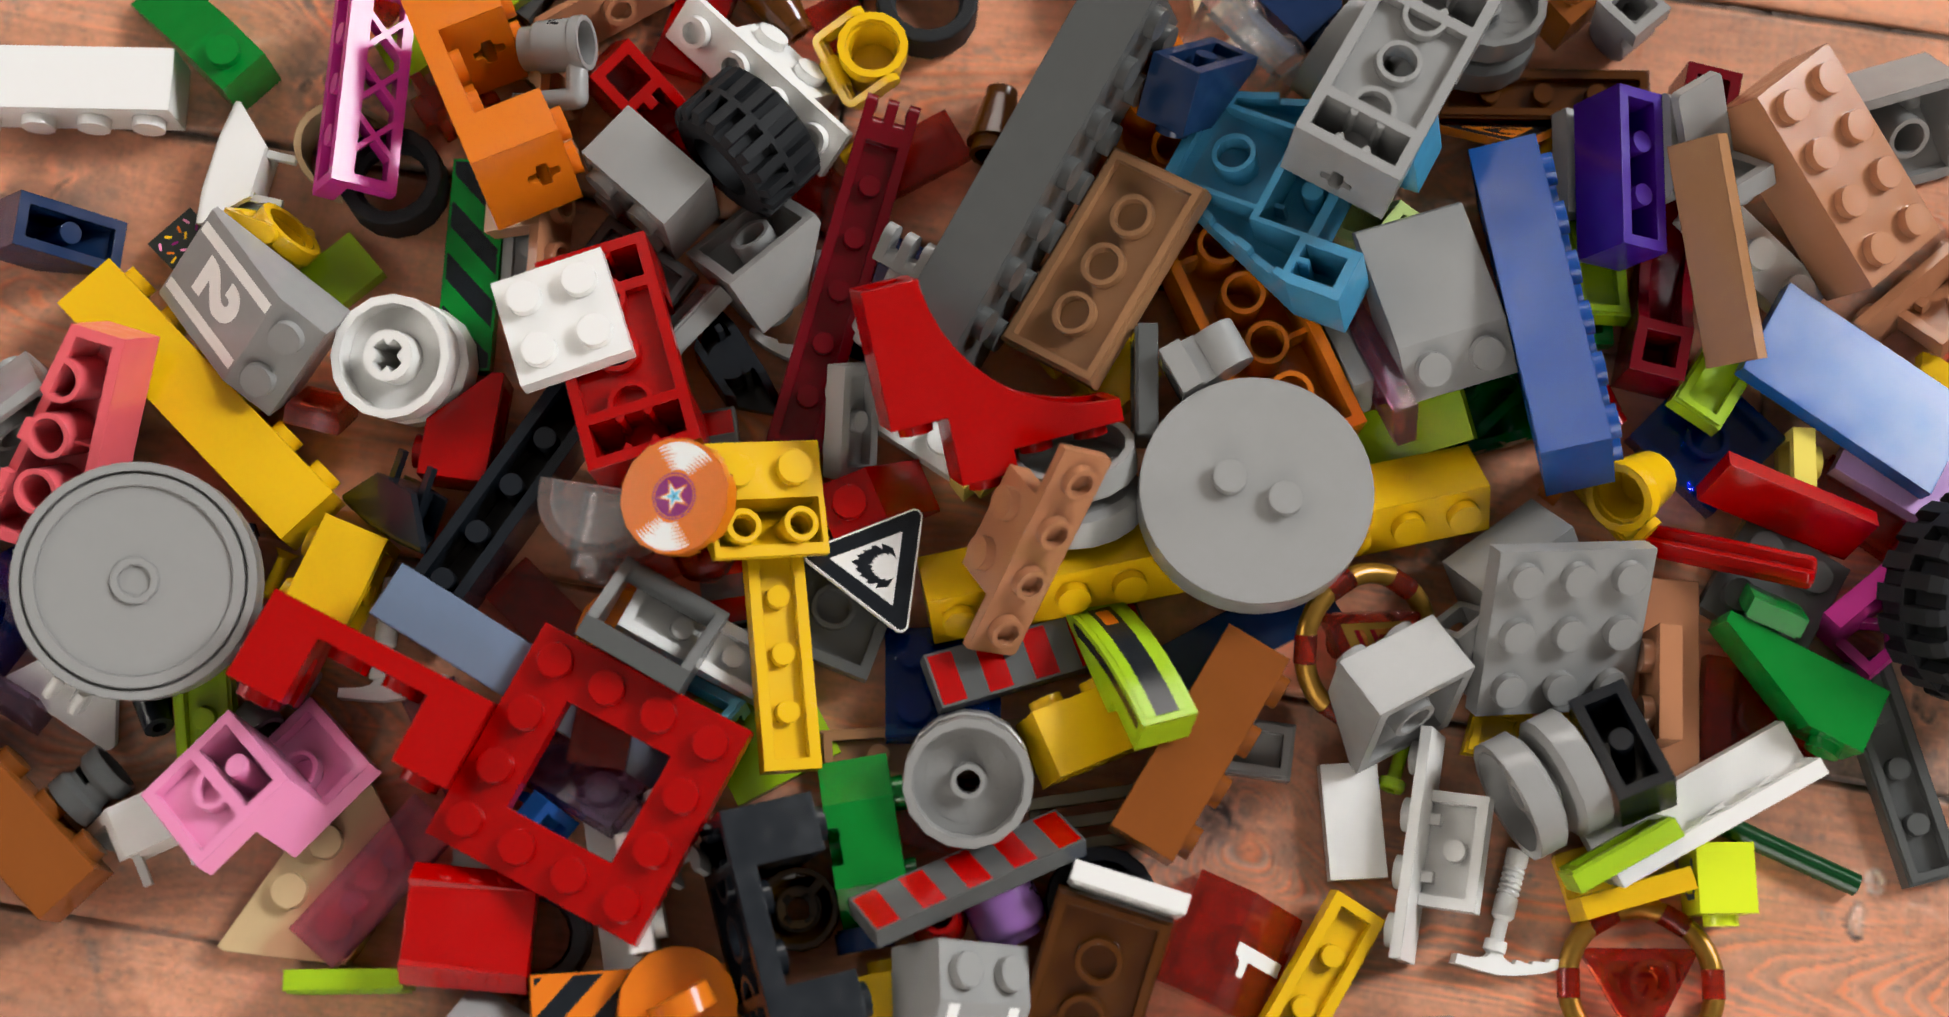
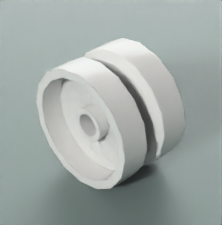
(402, 359)

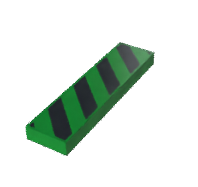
(471, 265)

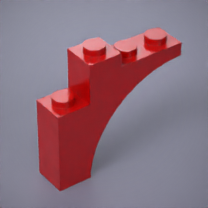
(925, 380)

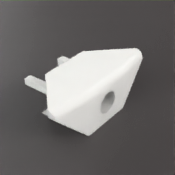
(240, 168)
(133, 833)

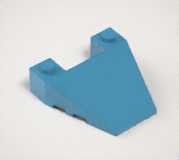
(1276, 219)

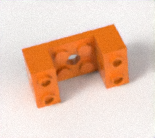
(512, 144)

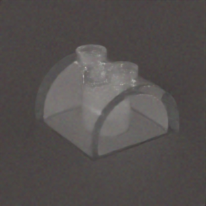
(1246, 27)
(588, 527)

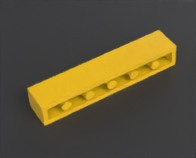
(209, 413)

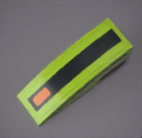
(1133, 675)

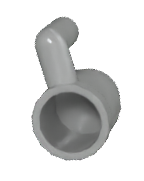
(559, 47)

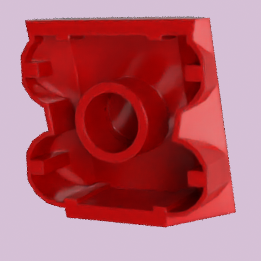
(467, 930)

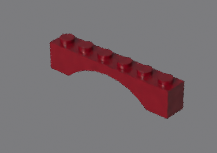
(1660, 333)

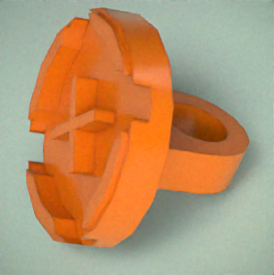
(677, 984)

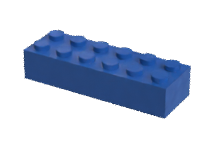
(1546, 315)

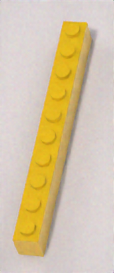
(1414, 504)

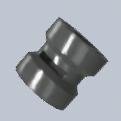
(91, 786)

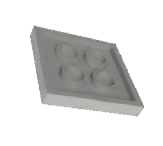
(1558, 623)

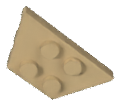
(298, 881)

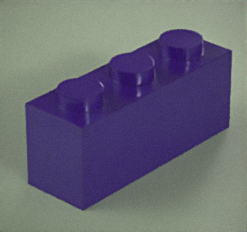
(1620, 177)

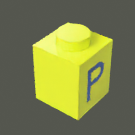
(1724, 882)

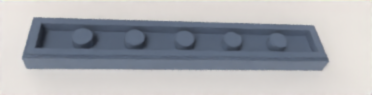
(477, 647)

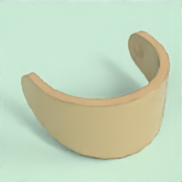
(308, 135)

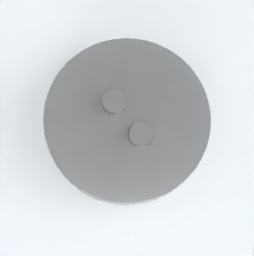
(1254, 495)
(136, 582)

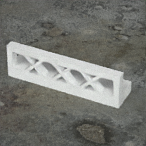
(1724, 794)

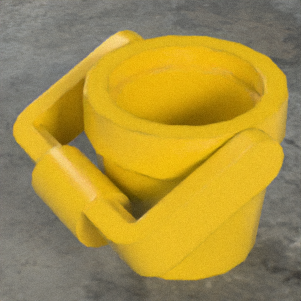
(869, 56)
(280, 232)
(1639, 490)

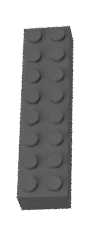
(1041, 167)

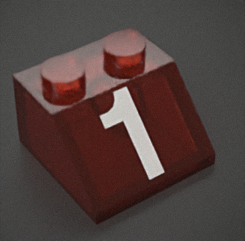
(1227, 947)

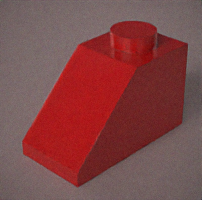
(465, 434)
(876, 495)

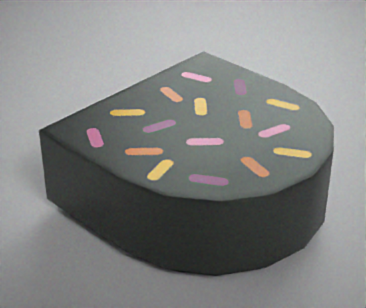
(176, 238)

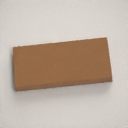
(1106, 268)

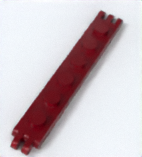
(844, 263)

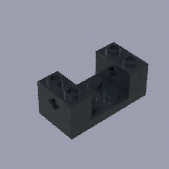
(742, 849)

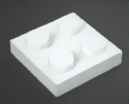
(563, 320)

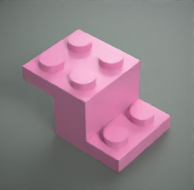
(247, 783)

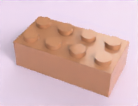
(1835, 174)

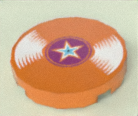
(678, 497)

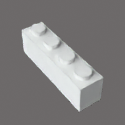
(93, 89)

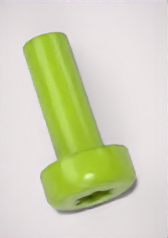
(1392, 781)

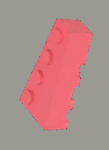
(83, 419)

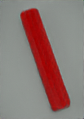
(1734, 557)

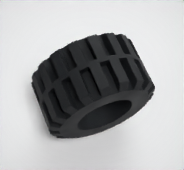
(747, 140)

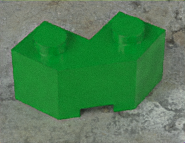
(862, 826)

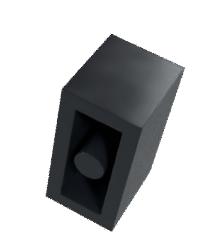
(1625, 751)

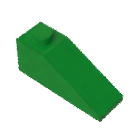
(212, 47)
(1807, 692)

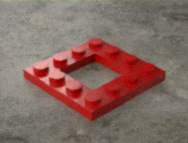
(479, 805)

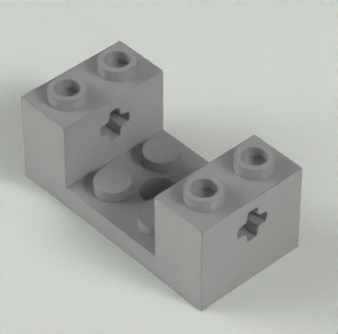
(1370, 124)

